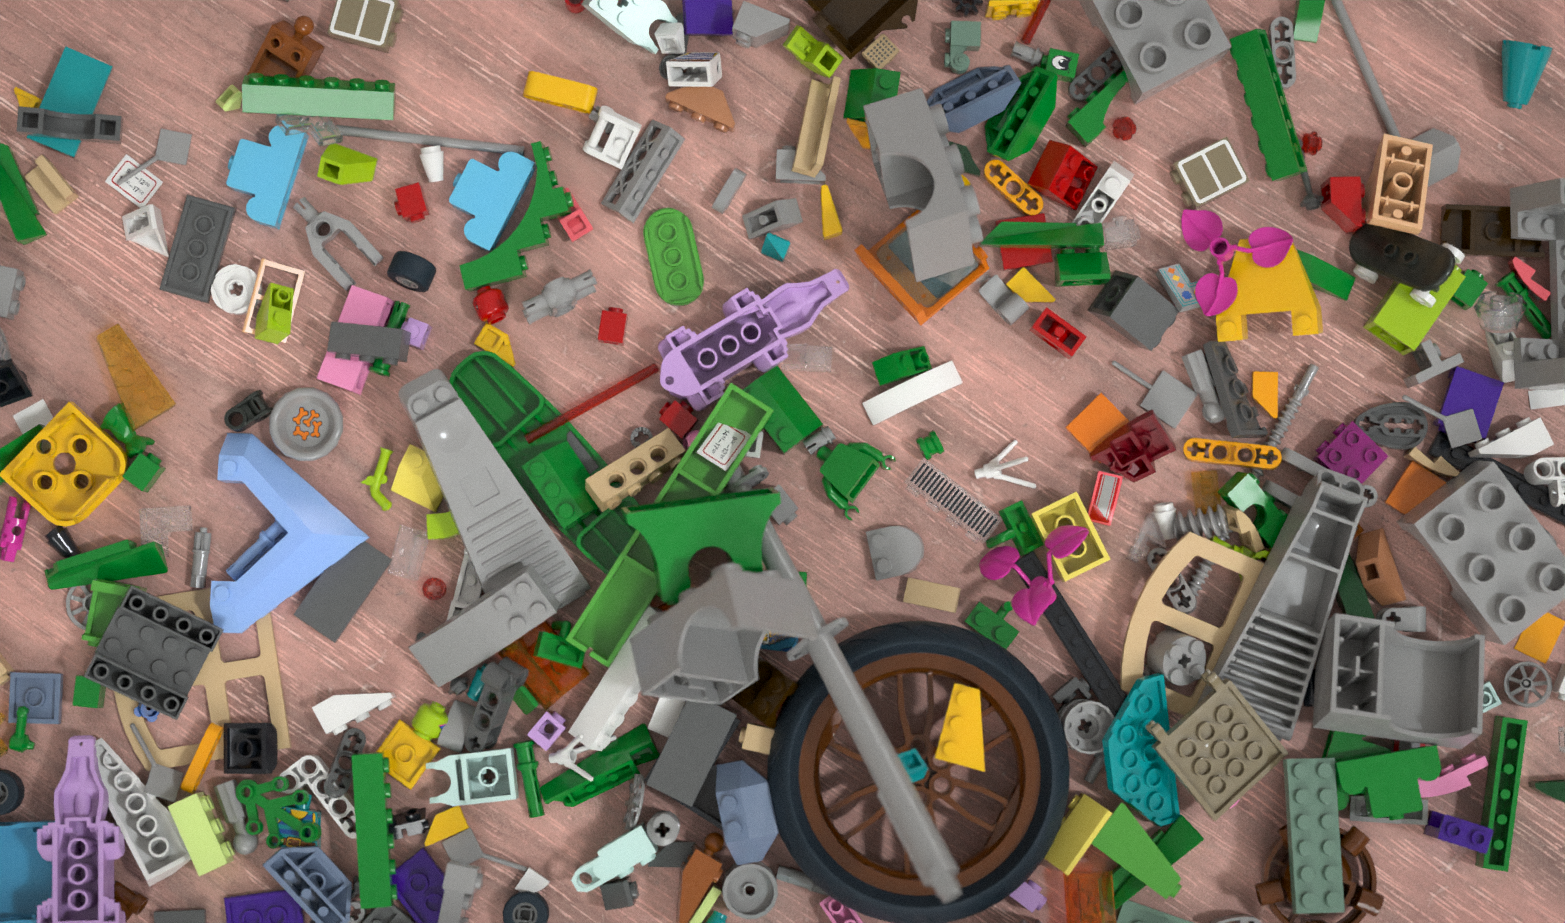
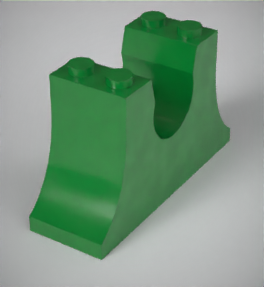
(684, 526)

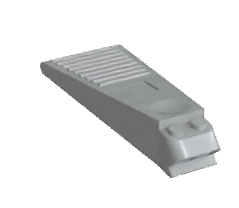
(483, 496)
(1291, 602)

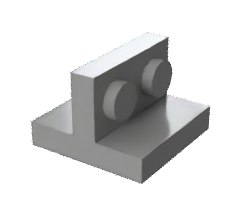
(1428, 359)

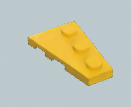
(962, 729)

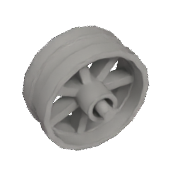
(1528, 684)

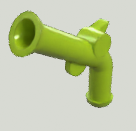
(380, 478)

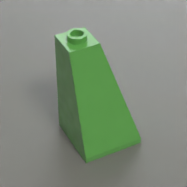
(1134, 850)

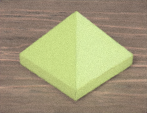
(230, 99)

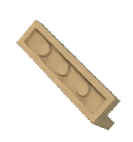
(815, 127)

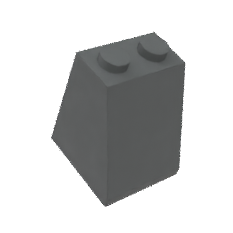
(1134, 309)

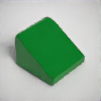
(525, 700)

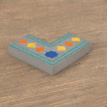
(1178, 287)

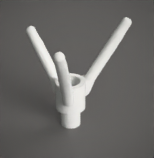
(993, 469)
(569, 755)

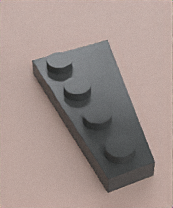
(1232, 393)

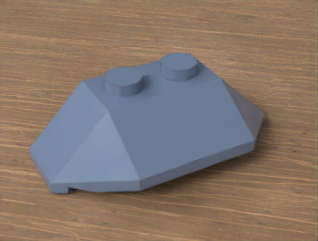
(975, 96)
(745, 811)
(313, 882)

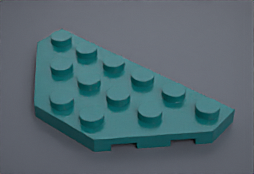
(1131, 763)

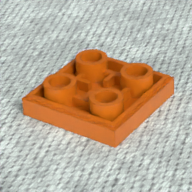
(1096, 423)
(1413, 488)

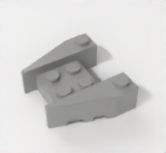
(460, 885)

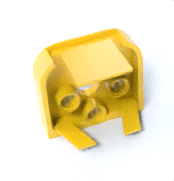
(65, 500)

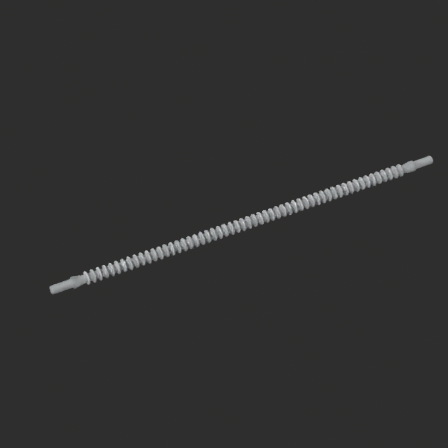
(1299, 392)

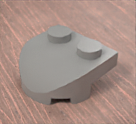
(894, 551)

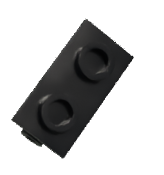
(412, 820)

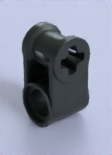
(249, 411)

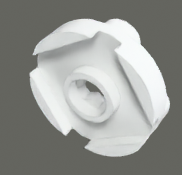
(224, 283)

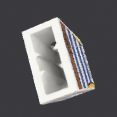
(702, 69)

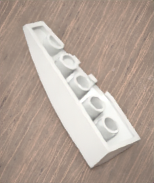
(141, 818)

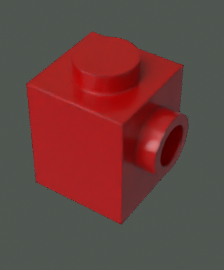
(411, 203)
(613, 326)
(678, 418)

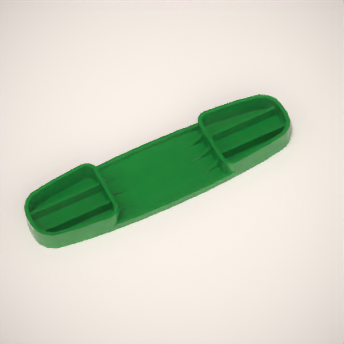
(506, 411)

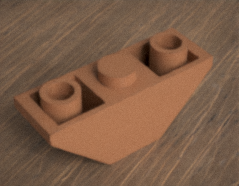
(703, 104)
(1378, 568)

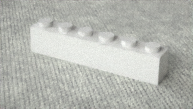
(612, 696)

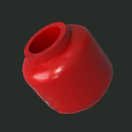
(490, 305)

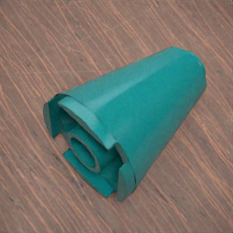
(1522, 70)

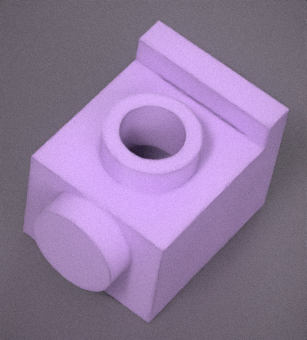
(419, 332)
(539, 734)
(1029, 896)

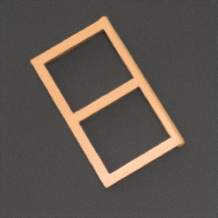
(255, 295)

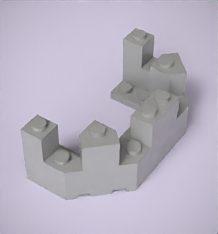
(1540, 215)

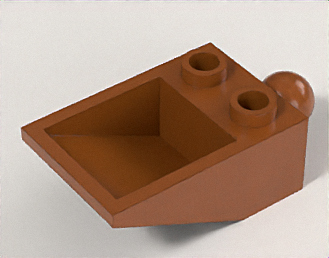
(288, 50)
(698, 875)

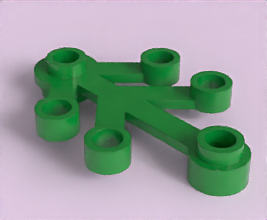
(274, 810)

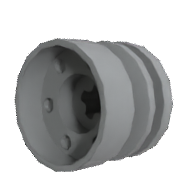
(1097, 719)

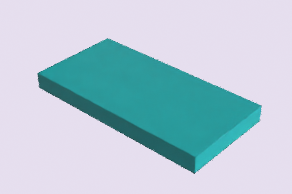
(73, 90)

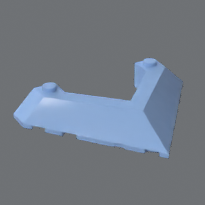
(315, 537)

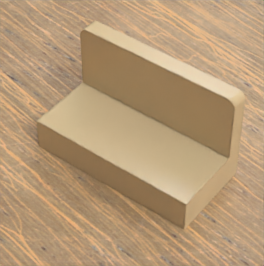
(51, 185)

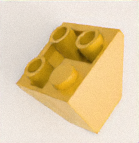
(1000, 8)

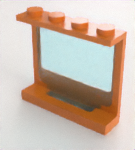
(893, 267)

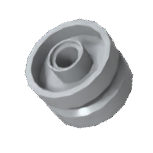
(754, 904)

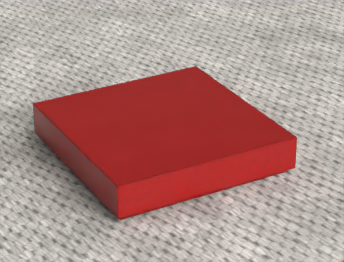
(1024, 257)

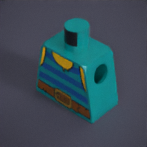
(303, 813)

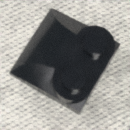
(13, 383)
(250, 748)

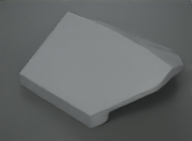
(1444, 154)

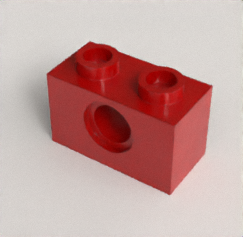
(1057, 333)

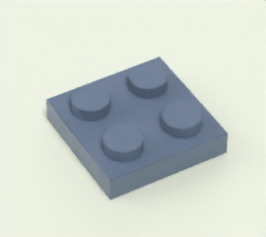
(39, 693)

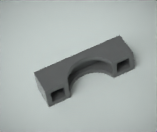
(69, 126)

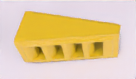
(830, 221)

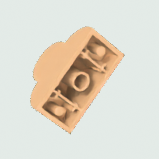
(1398, 184)

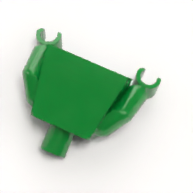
(849, 470)

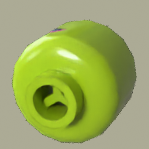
(429, 720)

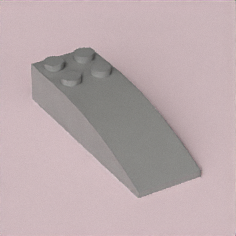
(485, 626)

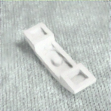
(912, 392)
(467, 588)

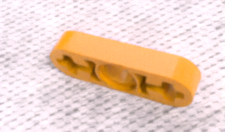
(1013, 177)
(202, 758)

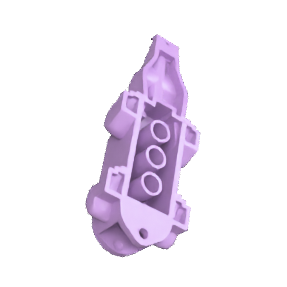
(750, 334)
(81, 844)

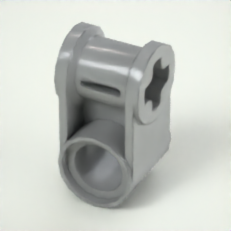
(1406, 618)

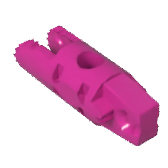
(11, 541)

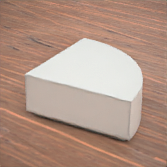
(532, 881)

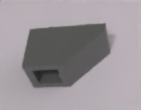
(619, 893)

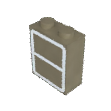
(366, 23)
(1208, 174)

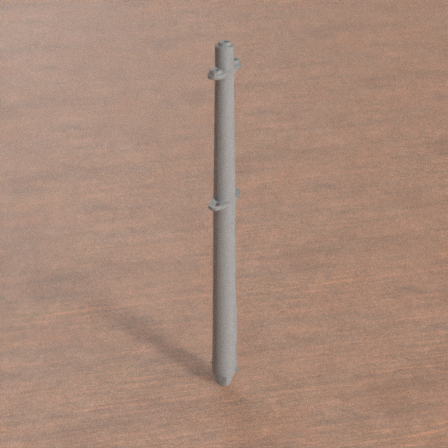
(895, 787)

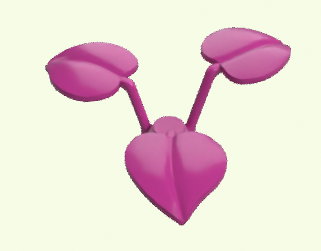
(1203, 230)
(1032, 602)

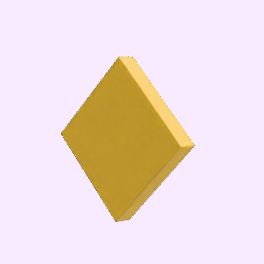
(407, 753)

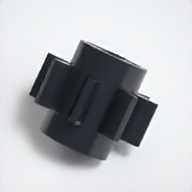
(967, 8)

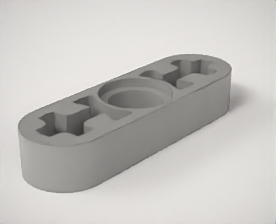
(1288, 34)
(1187, 592)

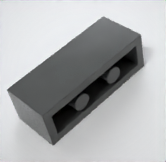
(368, 343)

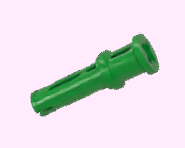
(396, 321)
(1544, 329)
(527, 765)

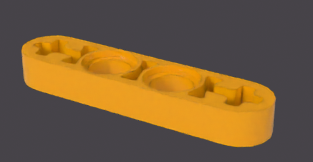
(1232, 454)

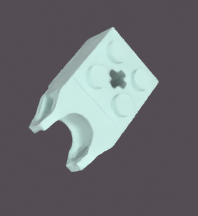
(631, 18)
(468, 779)
(617, 858)

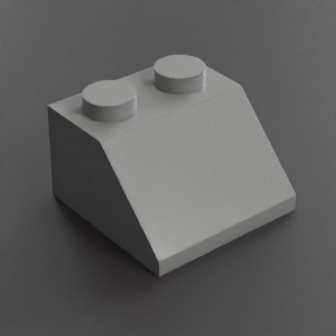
(758, 26)

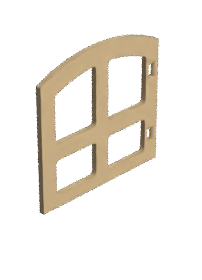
(1150, 609)
(214, 677)

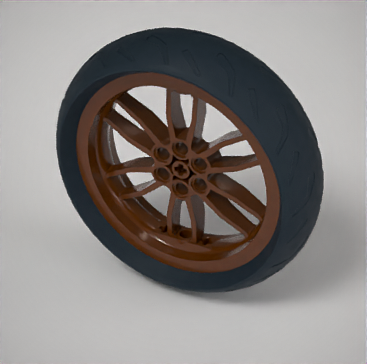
(1024, 825)

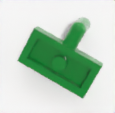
(1019, 529)
(993, 624)
(556, 648)

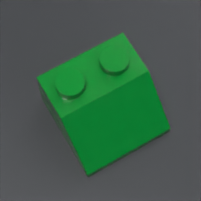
(868, 87)
(1081, 268)

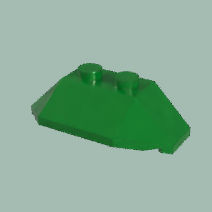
(1024, 117)

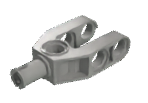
(318, 242)
(1301, 463)

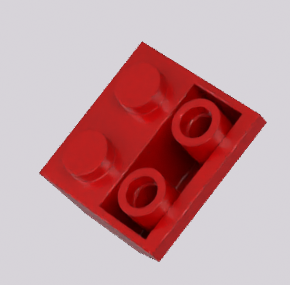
(1062, 174)
(1343, 202)

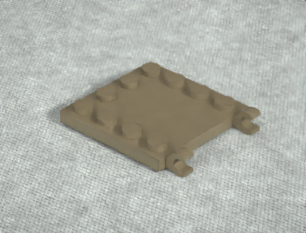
(1237, 752)

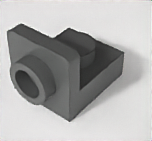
(1066, 691)

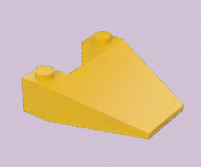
(1267, 291)

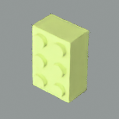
(202, 832)

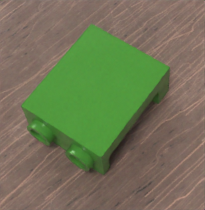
(103, 605)

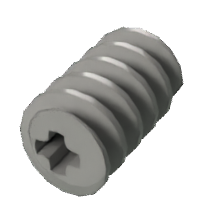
(1201, 523)
(656, 835)

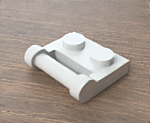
(619, 142)

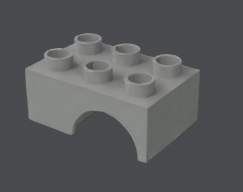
(1159, 39)
(924, 174)
(1491, 550)
(713, 636)
(1398, 685)

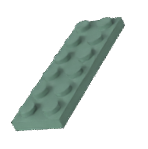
(1313, 835)

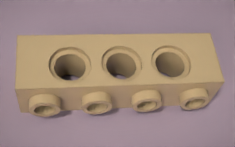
(661, 445)

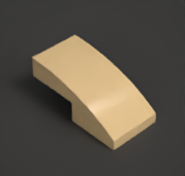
(1437, 466)
(1242, 524)
(931, 595)

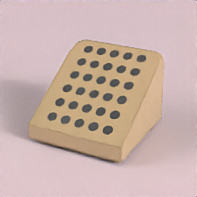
(880, 52)

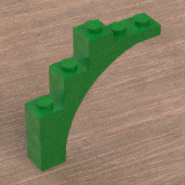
(506, 261)

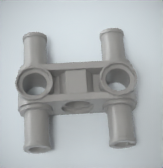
(559, 296)

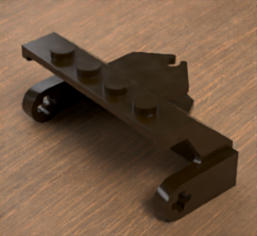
(856, 22)

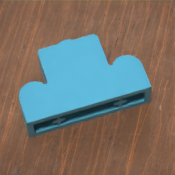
(267, 174)
(491, 196)

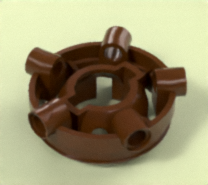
(1361, 898)

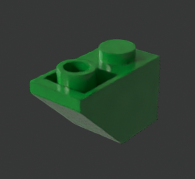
(901, 365)

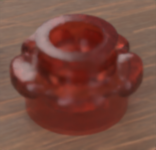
(1124, 122)
(1311, 143)

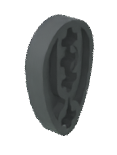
(1396, 412)

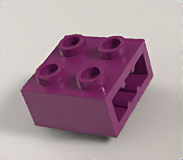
(1350, 453)

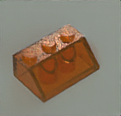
(546, 679)
(1089, 897)

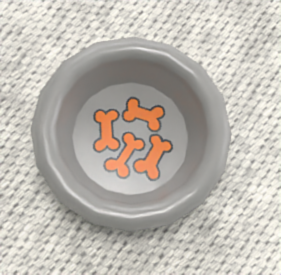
(306, 424)

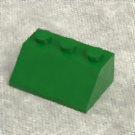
(791, 417)
(561, 483)

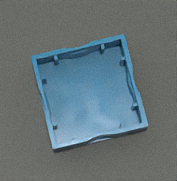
(23, 872)

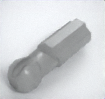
(1203, 384)
(235, 814)

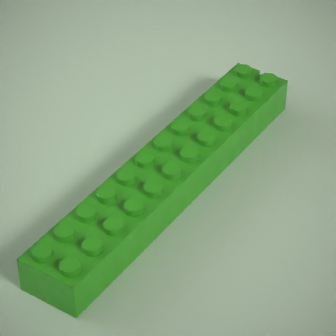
(632, 579)

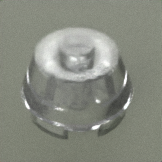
(1499, 312)

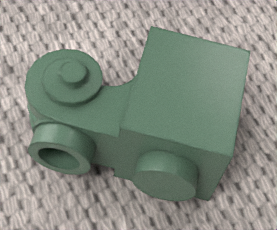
(961, 37)

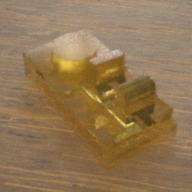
(1205, 490)

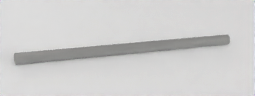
(1365, 67)
(430, 140)

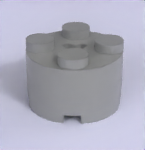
(1177, 657)

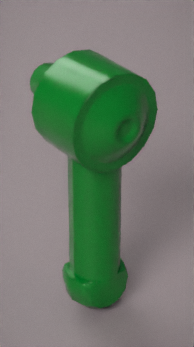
(19, 740)

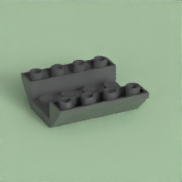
(152, 652)

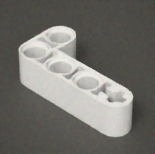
(313, 781)

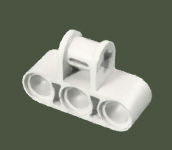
(1550, 476)

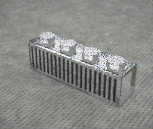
(953, 500)

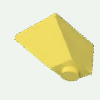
(416, 480)

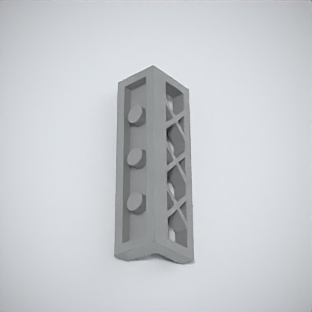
(646, 171)

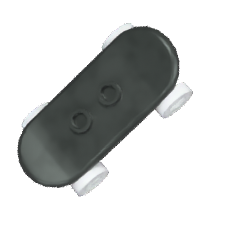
(1403, 259)

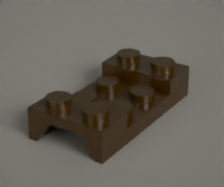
(1485, 232)
(766, 693)

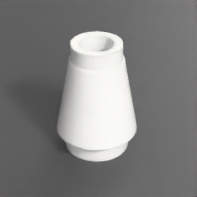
(433, 162)
(1165, 516)

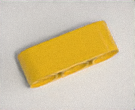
(560, 92)

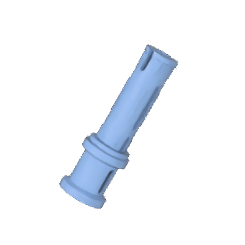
(266, 541)

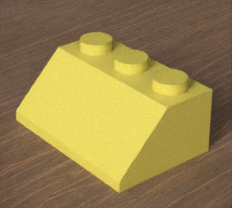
(1077, 832)

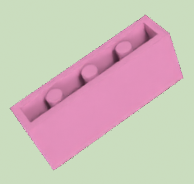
(364, 309)

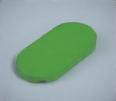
(673, 257)

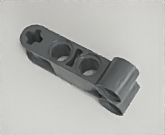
(500, 681)

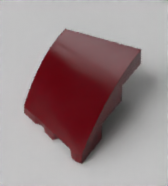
(1135, 447)

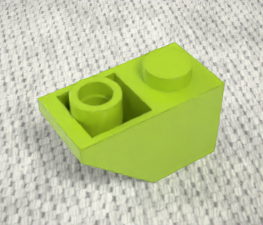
(346, 165)
(275, 314)

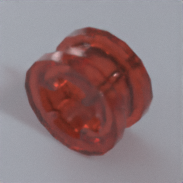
(438, 582)

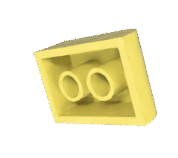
(1071, 512)

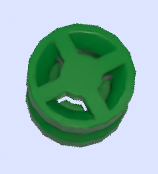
(930, 445)

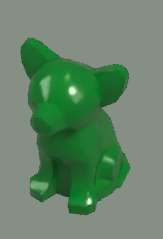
(118, 424)

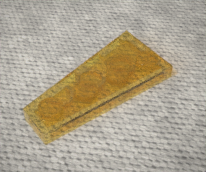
(134, 380)

